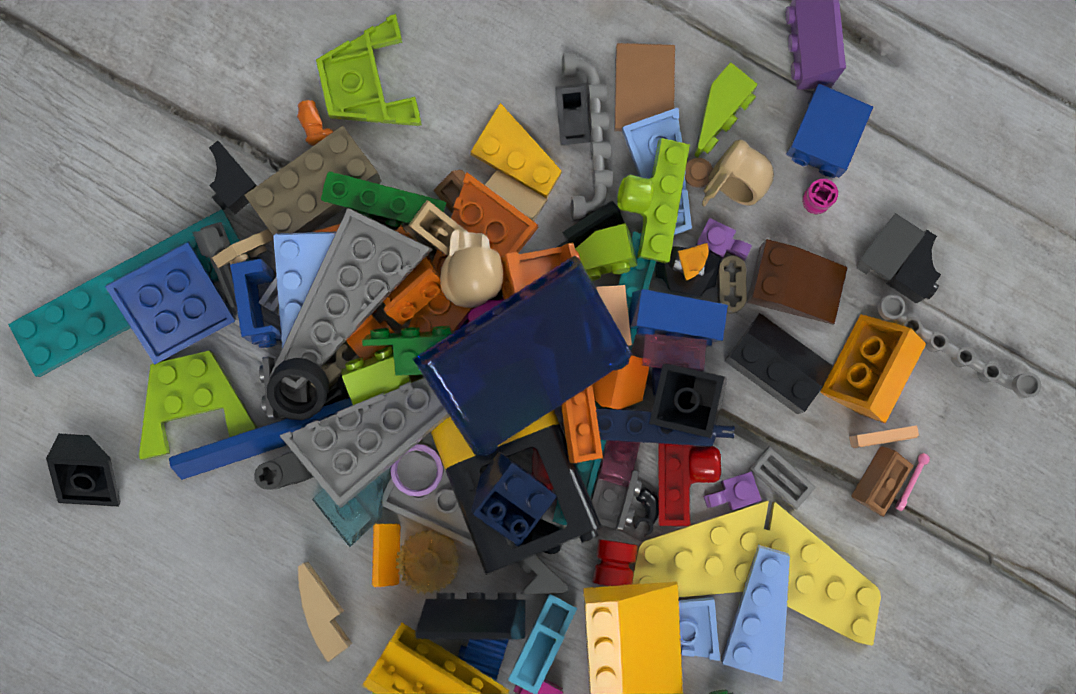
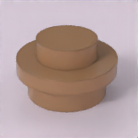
(698, 172)

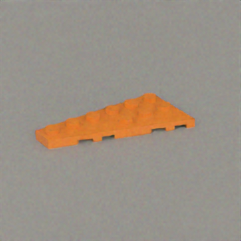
(483, 212)

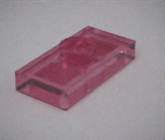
(674, 351)
(619, 462)

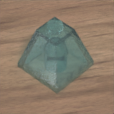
(357, 515)

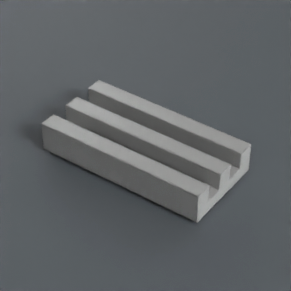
(762, 460)

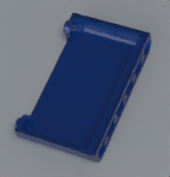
(524, 357)

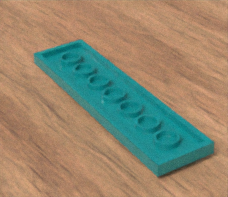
(88, 313)

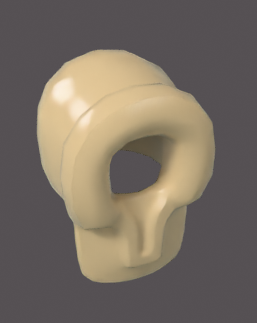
(740, 175)
(471, 270)

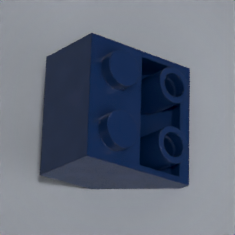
(510, 499)

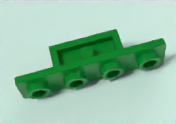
(375, 200)
(407, 345)

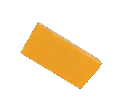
(385, 548)

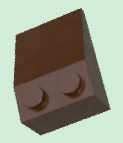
(797, 282)

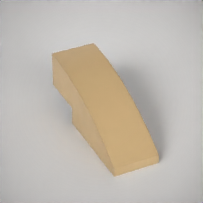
(320, 613)

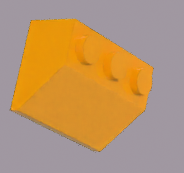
(873, 367)

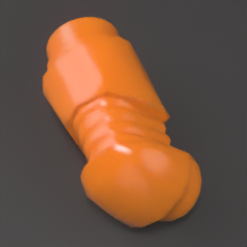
(311, 122)

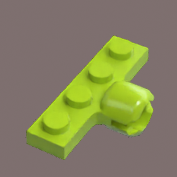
(657, 199)

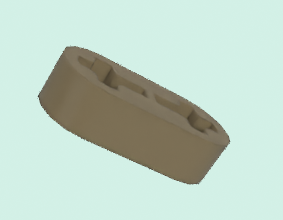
(739, 283)

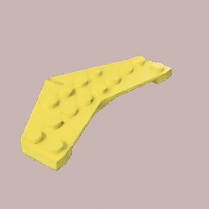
(720, 552)

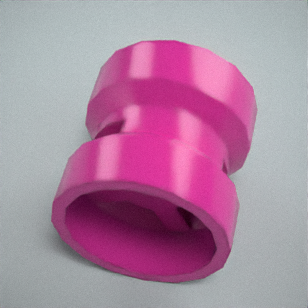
(816, 201)

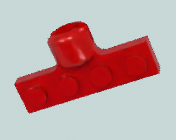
(678, 470)

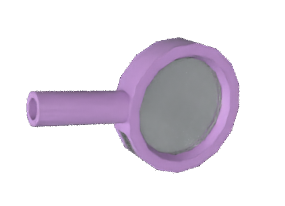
(417, 471)

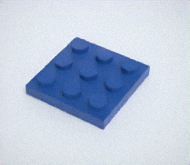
(170, 302)

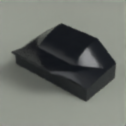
(675, 280)

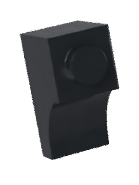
(230, 181)
(918, 275)

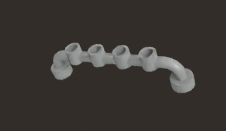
(597, 122)
(1023, 385)

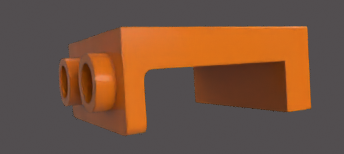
(525, 268)
(415, 290)

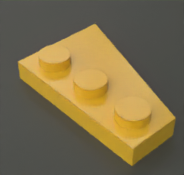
(514, 152)

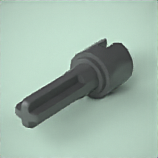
(211, 241)

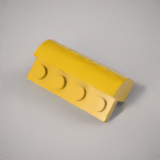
(425, 668)

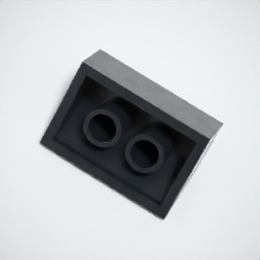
(779, 364)
(472, 617)

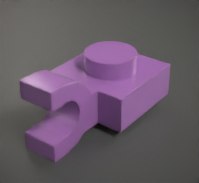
(721, 240)
(737, 491)

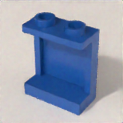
(829, 131)
(246, 278)

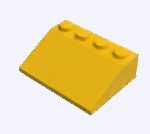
(633, 639)

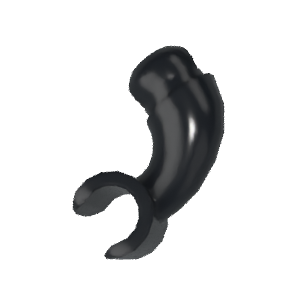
(651, 505)

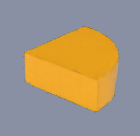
(693, 260)

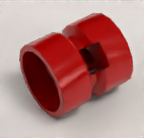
(614, 563)

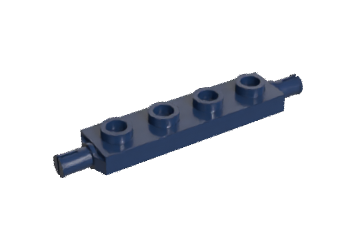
(635, 427)

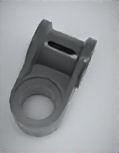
(289, 471)

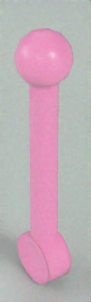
(923, 459)

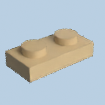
(238, 251)

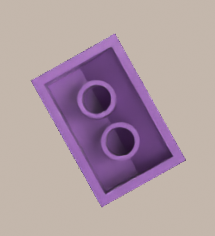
(815, 42)

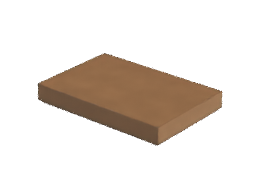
(643, 82)

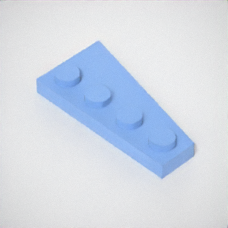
(297, 264)

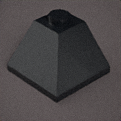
(688, 400)
(81, 472)

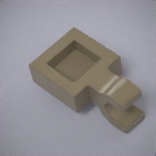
(334, 370)

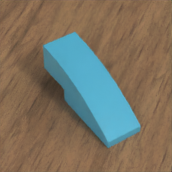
(542, 644)

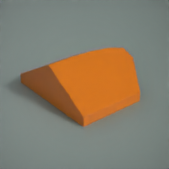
(622, 386)

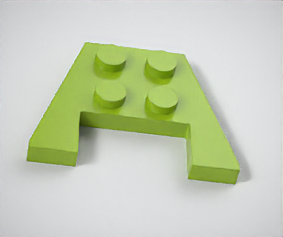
(353, 81)
(187, 389)

